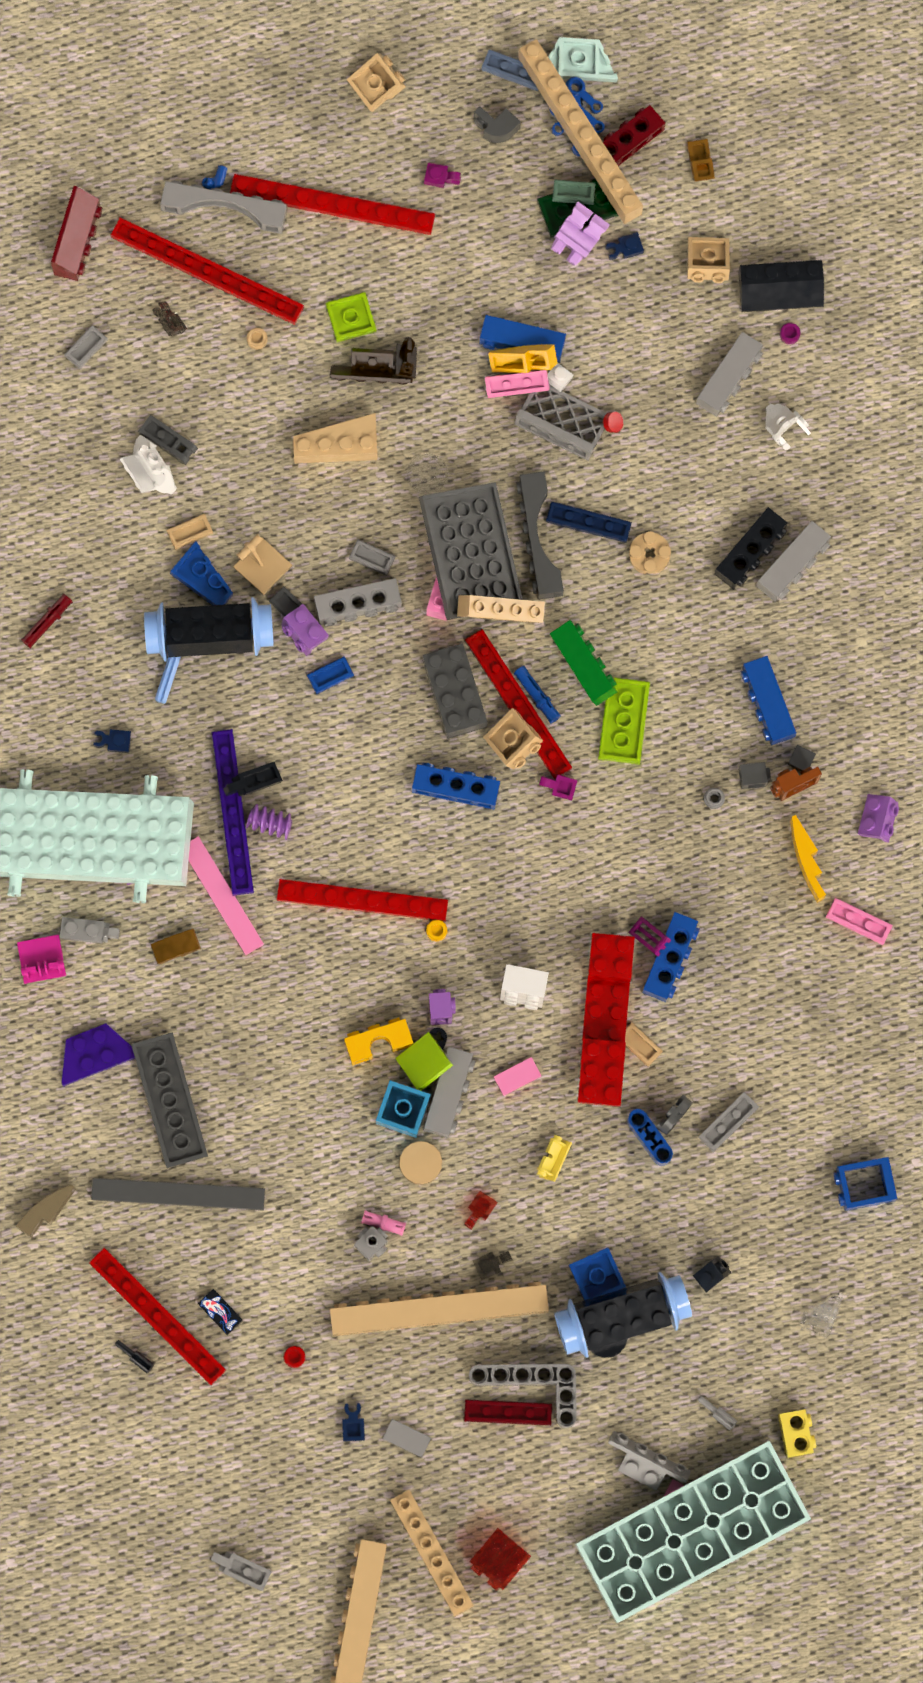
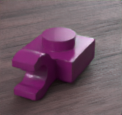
(438, 175)
(562, 787)

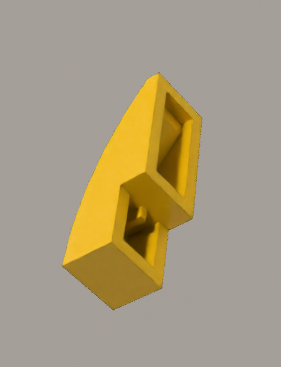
(523, 358)

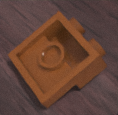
(790, 783)

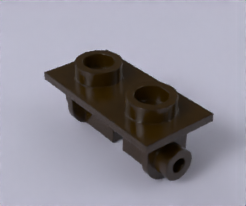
(406, 359)

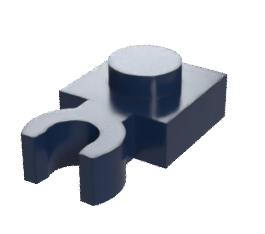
(628, 246)
(116, 740)
(353, 1427)

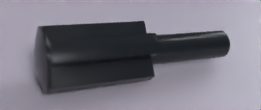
(136, 1357)

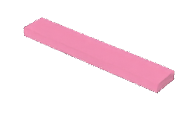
(223, 898)

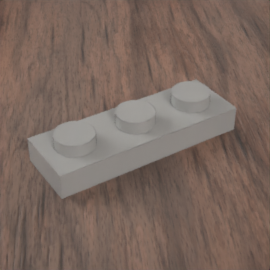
(728, 1122)

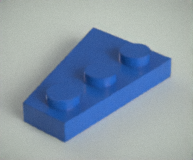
(201, 577)

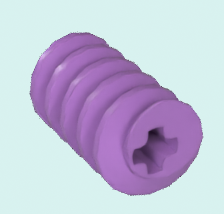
(270, 821)

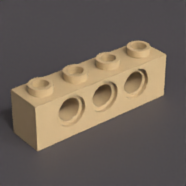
(500, 609)

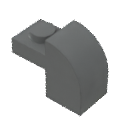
(497, 129)

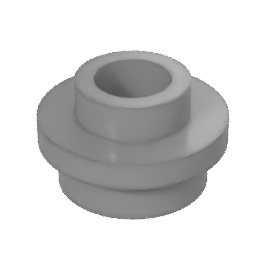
(717, 792)

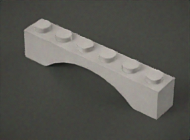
(183, 198)

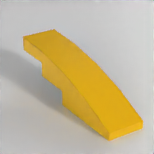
(805, 851)

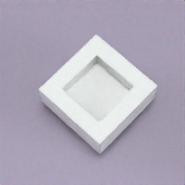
(559, 377)

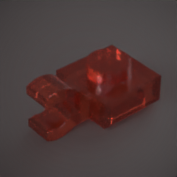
(481, 1208)

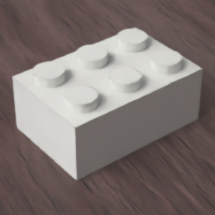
(524, 987)

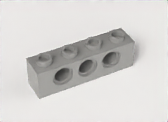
(365, 593)

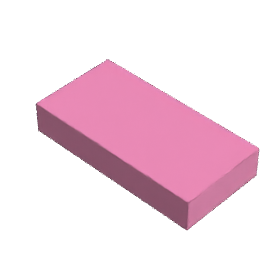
(517, 1076)

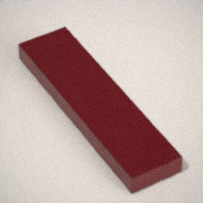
(508, 1412)

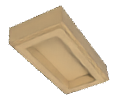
(189, 531)
(641, 1045)

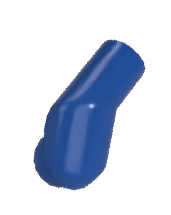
(216, 181)

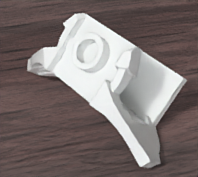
(775, 414)
(148, 468)

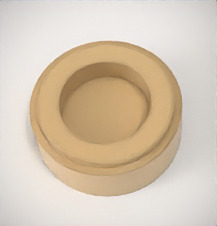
(257, 338)

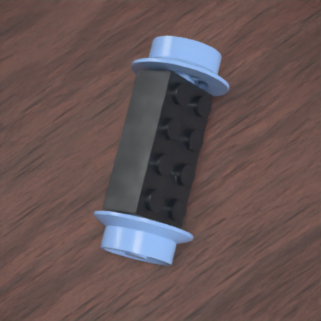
(208, 629)
(623, 1314)

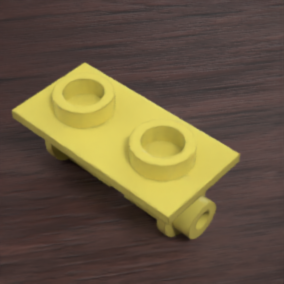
(551, 1165)

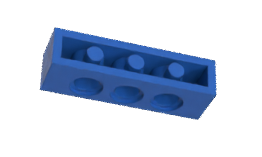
(485, 799)
(679, 925)

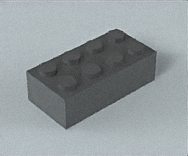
(454, 691)

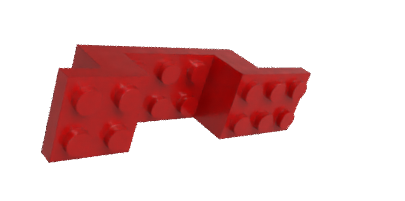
(605, 1020)

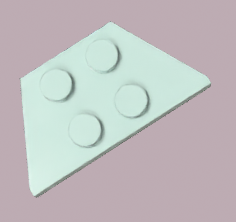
(582, 59)

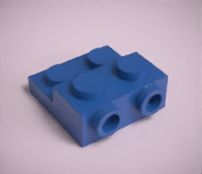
(597, 1274)

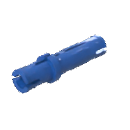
(542, 701)

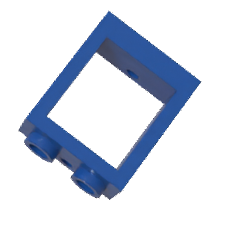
(887, 1180)

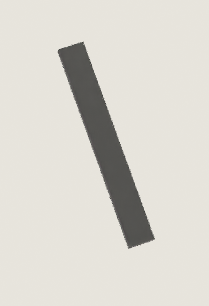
(178, 1194)

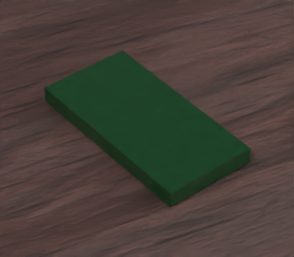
(556, 212)

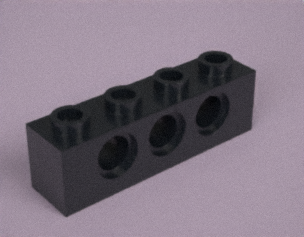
(769, 522)

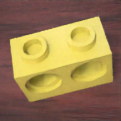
(790, 1434)

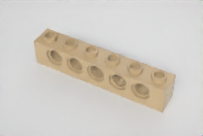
(431, 1553)

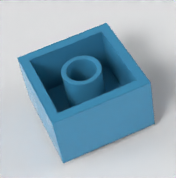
(403, 1109)

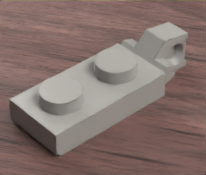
(87, 930)
(242, 1570)

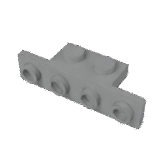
(645, 1464)

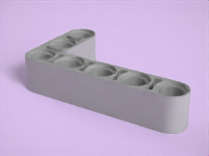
(533, 1380)

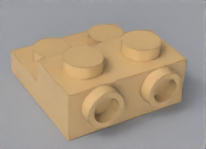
(377, 81)
(708, 259)
(513, 739)

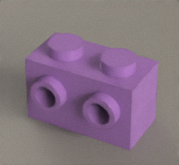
(441, 1007)

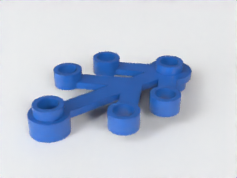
(581, 93)

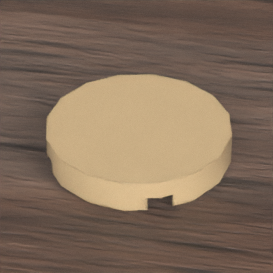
(420, 1162)

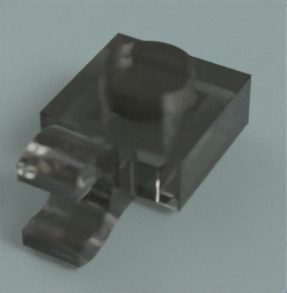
(170, 321)
(489, 1265)

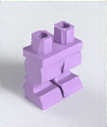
(574, 238)

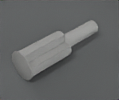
(719, 1414)

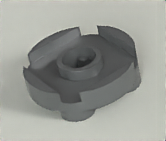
(674, 1115)

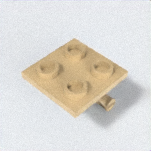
(261, 564)

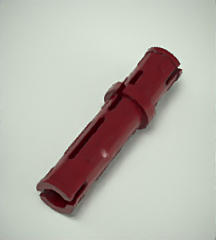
(53, 613)

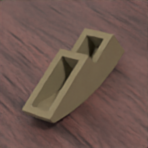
(45, 1210)

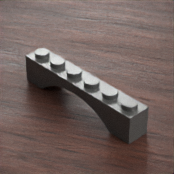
(547, 576)

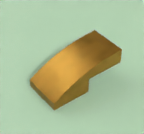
(700, 160)
(175, 946)

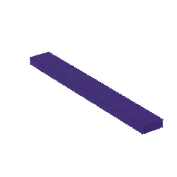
(232, 814)

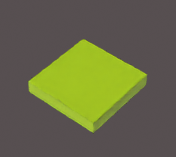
(351, 317)
(424, 1061)

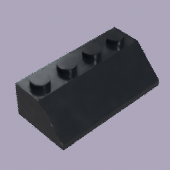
(781, 286)

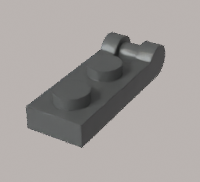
(167, 439)

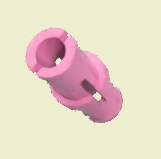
(383, 1222)

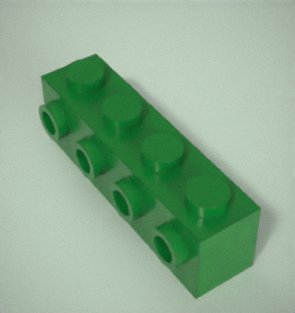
(583, 662)

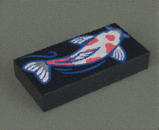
(220, 1312)

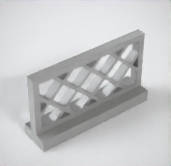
(557, 435)

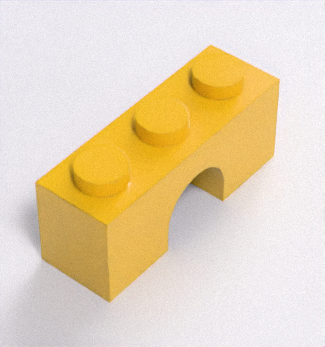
(395, 1033)

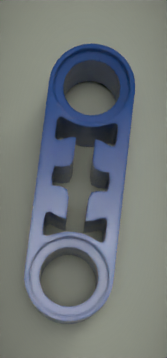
(650, 1130)

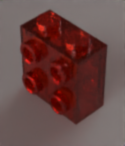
(499, 1560)

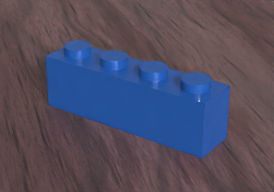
(506, 334)
(768, 700)

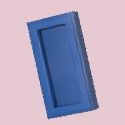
(330, 675)

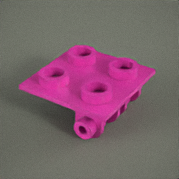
(41, 959)

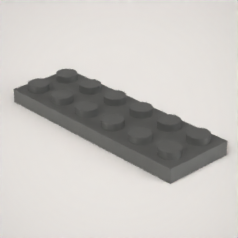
(169, 1100)

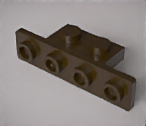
(369, 366)

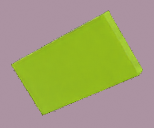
(624, 722)

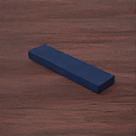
(588, 522)

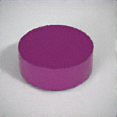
(790, 333)

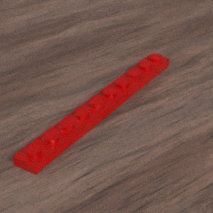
(335, 204)
(207, 271)

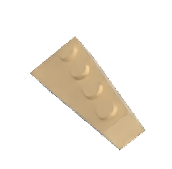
(339, 442)

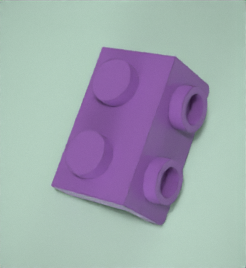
(303, 629)
(878, 817)

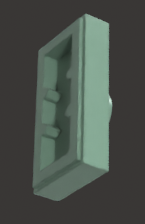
(573, 192)

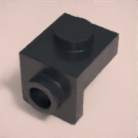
(712, 1273)

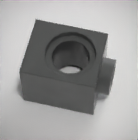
(754, 775)

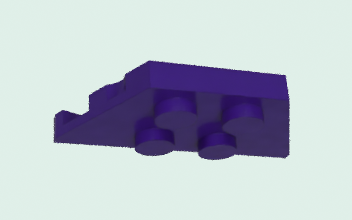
(94, 1053)

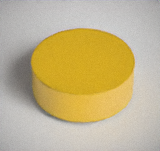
(436, 930)

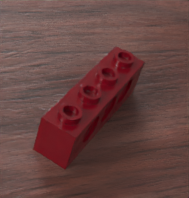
(638, 139)

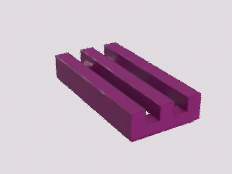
(660, 944)

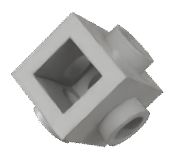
(370, 1251)

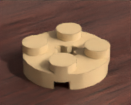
(661, 551)

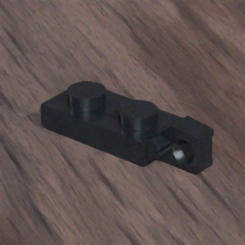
(254, 780)

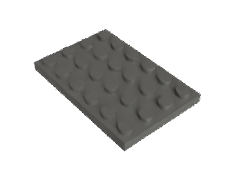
(469, 545)

